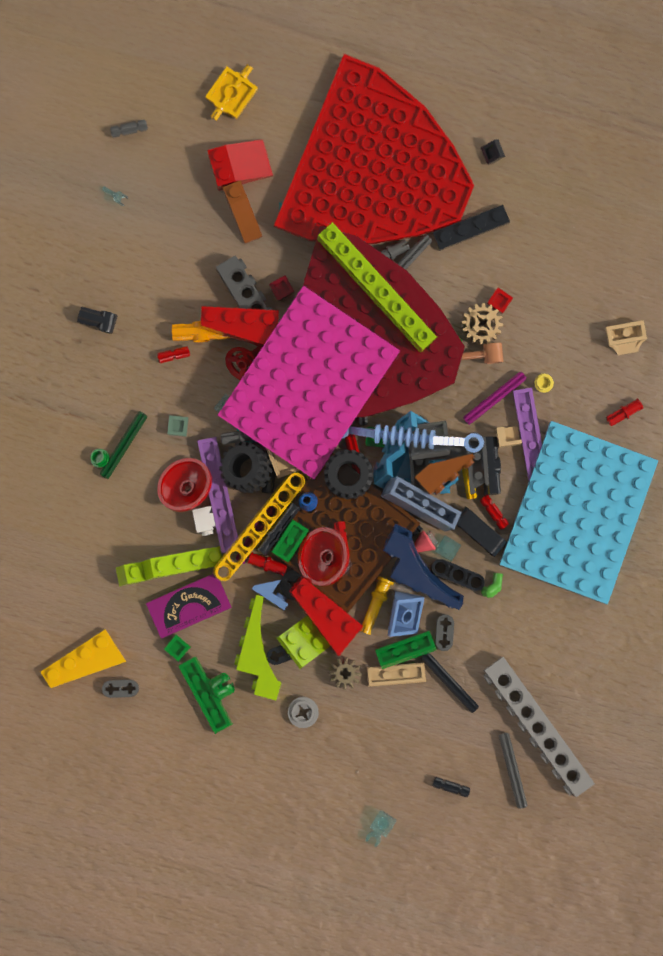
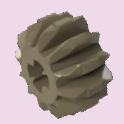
(349, 669)

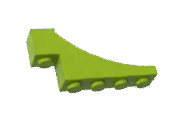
(168, 565)
(253, 657)

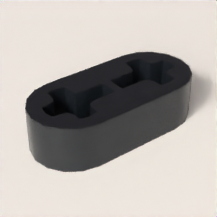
(282, 659)

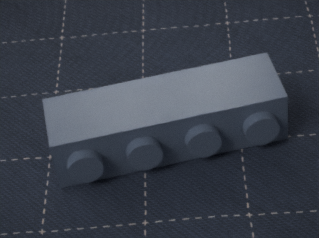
(421, 504)

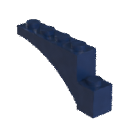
(414, 572)

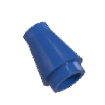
(313, 503)

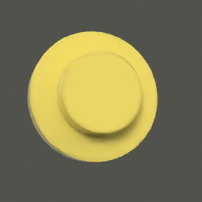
(543, 383)

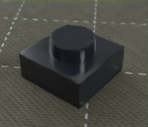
(492, 152)

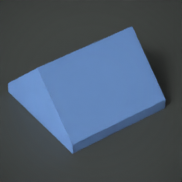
(405, 614)

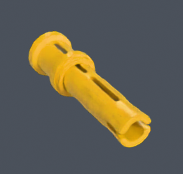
(378, 596)

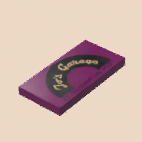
(188, 605)

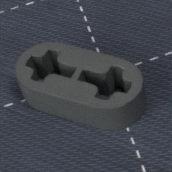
(449, 633)
(121, 693)

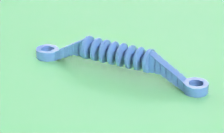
(431, 439)

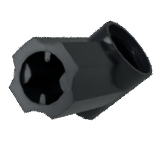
(102, 321)

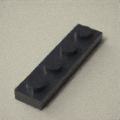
(471, 227)

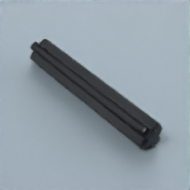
(450, 683)

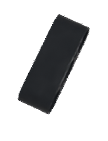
(480, 532)
(448, 575)

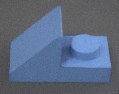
(267, 590)

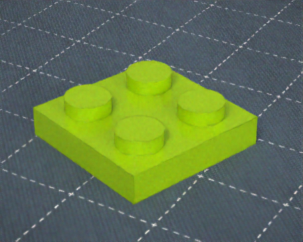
(303, 642)

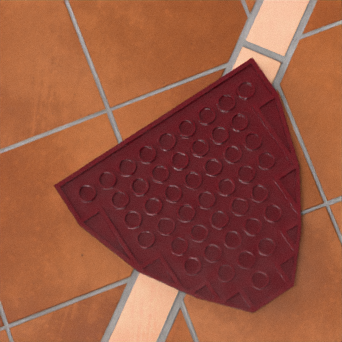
(411, 373)

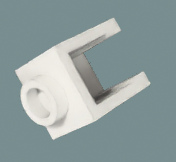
(204, 520)

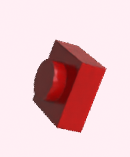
(500, 300)

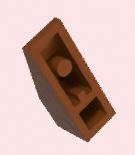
(242, 211)

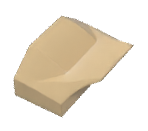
(626, 337)

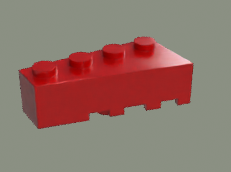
(240, 323)
(330, 619)

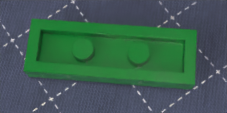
(405, 650)

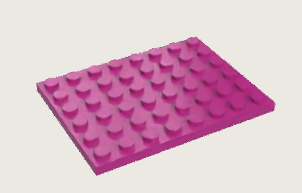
(308, 382)

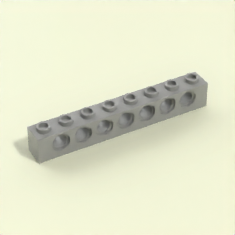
(582, 781)

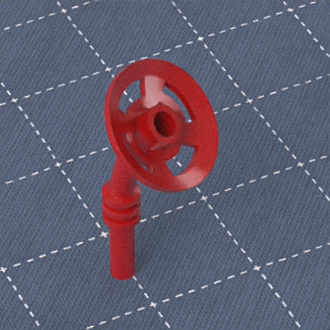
(243, 362)

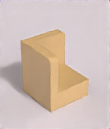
(507, 437)

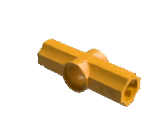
(193, 333)

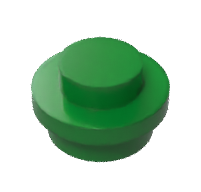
(99, 458)

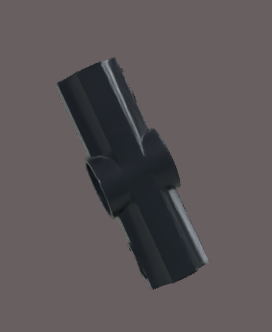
(494, 467)

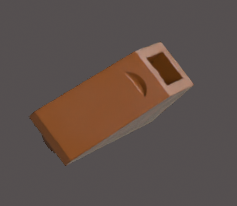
(438, 473)

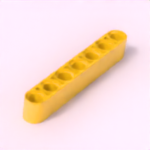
(267, 522)

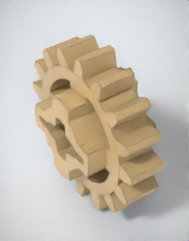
(487, 318)

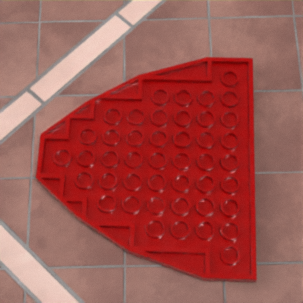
(375, 164)

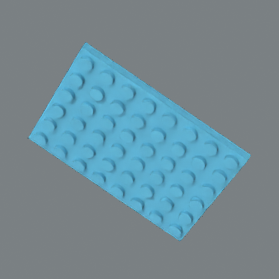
(578, 512)

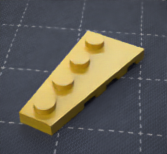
(86, 659)

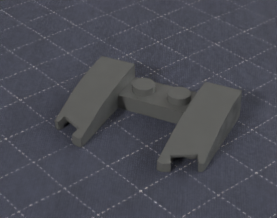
(477, 471)

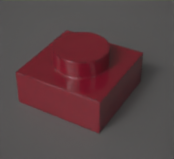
(281, 288)

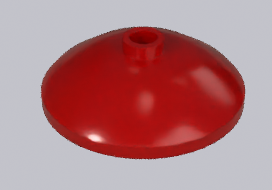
(178, 479)
(315, 555)

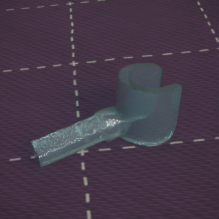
(117, 196)

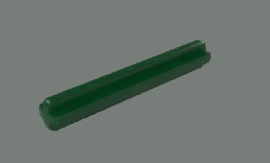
(123, 445)

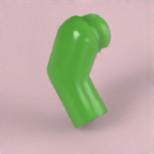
(494, 588)

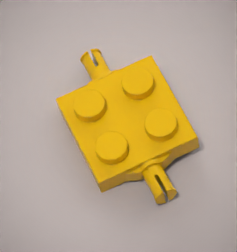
(231, 92)

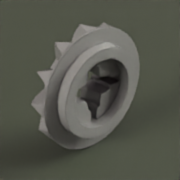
(312, 715)

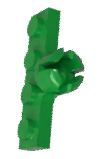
(208, 693)

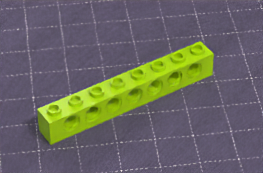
(376, 287)

